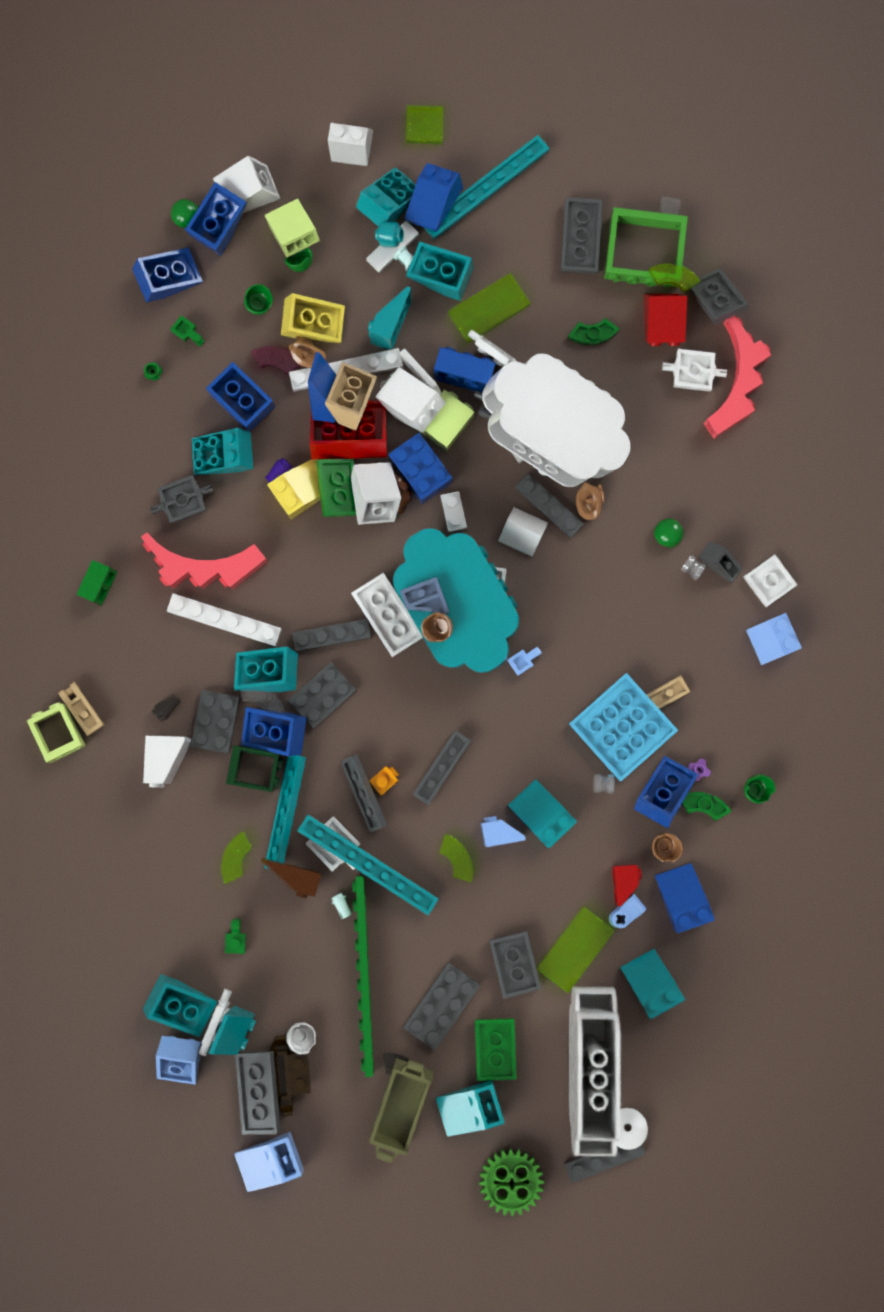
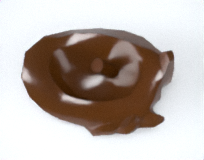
(405, 494)

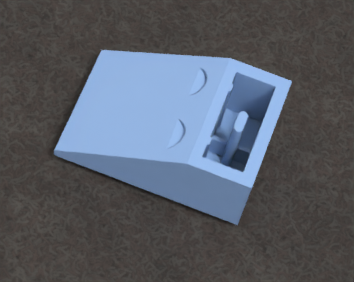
(269, 1162)

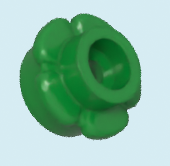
(152, 366)

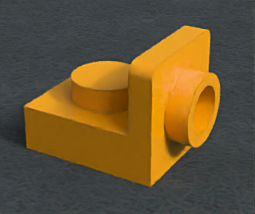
(384, 780)

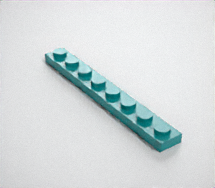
(492, 182)
(367, 864)

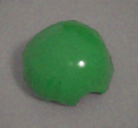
(183, 212)
(300, 261)
(258, 299)
(669, 533)
(759, 788)

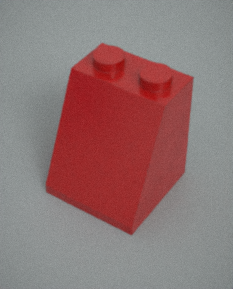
(665, 318)

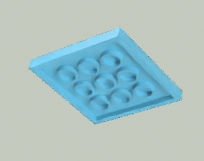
(623, 727)

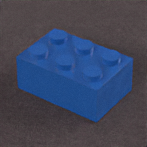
(463, 369)
(240, 397)
(420, 468)

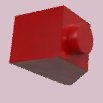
(625, 881)

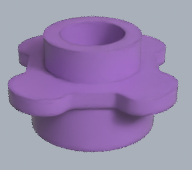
(702, 765)

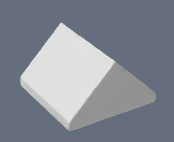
(522, 532)

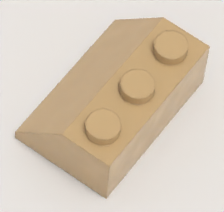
(350, 395)

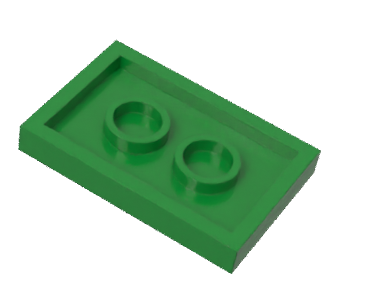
(336, 487)
(495, 1049)

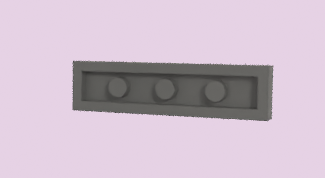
(549, 506)
(331, 635)
(441, 767)
(363, 793)
(586, 1166)

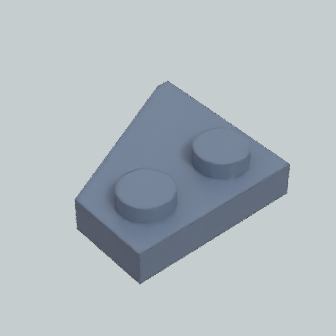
(425, 597)

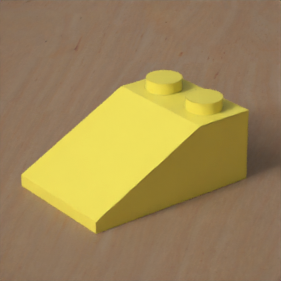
(312, 319)
(297, 488)

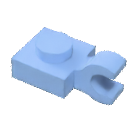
(521, 661)

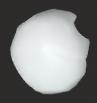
(301, 1038)

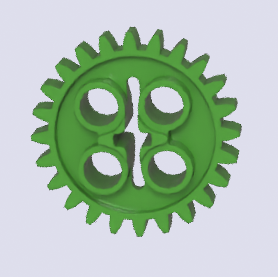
(511, 1200)

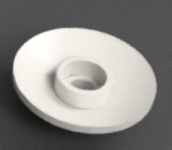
(639, 1130)

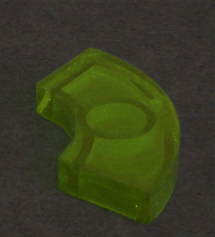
(673, 274)
(233, 856)
(459, 858)

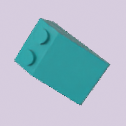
(441, 270)
(389, 320)
(266, 670)
(542, 813)
(652, 984)
(179, 1006)
(233, 1032)

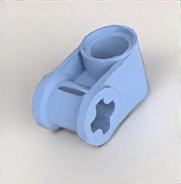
(629, 911)

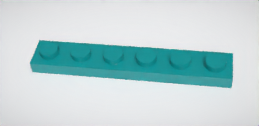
(286, 808)

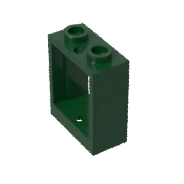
(235, 766)

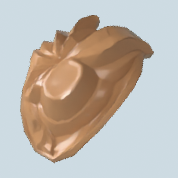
(304, 351)
(590, 501)

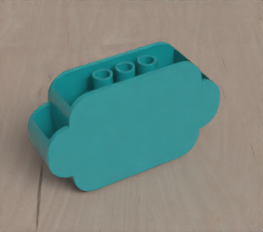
(475, 597)

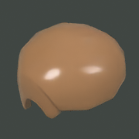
(437, 627)
(667, 847)

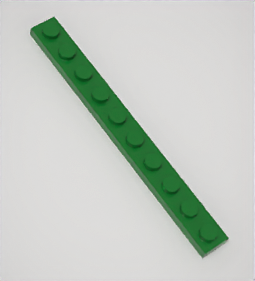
(363, 983)

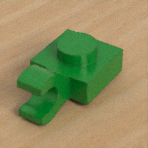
(186, 330)
(235, 941)

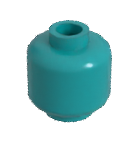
(389, 234)

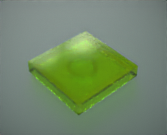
(424, 124)

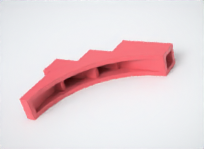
(746, 379)
(203, 572)

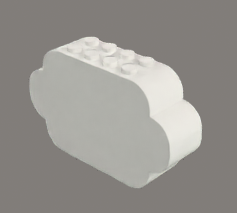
(556, 420)
(594, 1071)

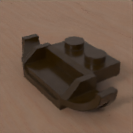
(291, 1074)

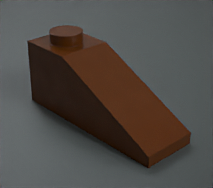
(298, 879)

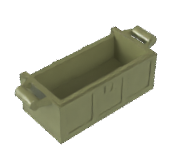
(400, 1108)

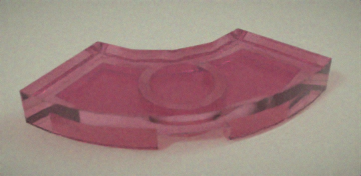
(275, 357)

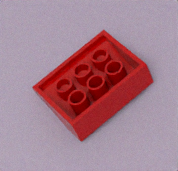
(337, 441)

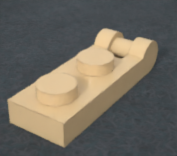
(81, 709)

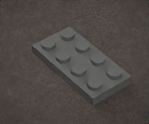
(581, 235)
(441, 1006)
(257, 1092)

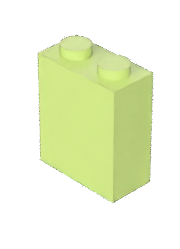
(292, 228)
(449, 421)

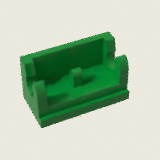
(96, 582)

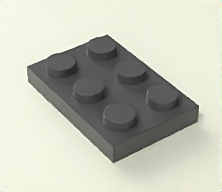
(718, 296)
(322, 695)
(215, 721)
(515, 964)

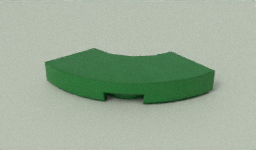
(593, 334)
(707, 804)

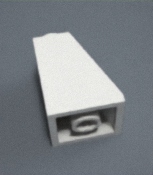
(349, 144)
(250, 182)
(410, 400)
(375, 493)
(163, 758)

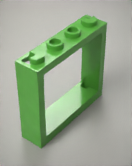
(642, 218)

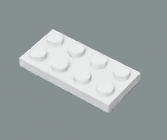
(387, 615)

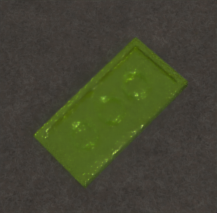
(489, 307)
(575, 949)

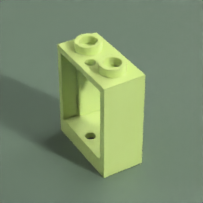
(64, 750)

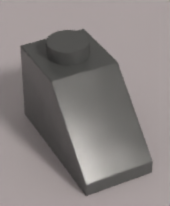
(720, 561)

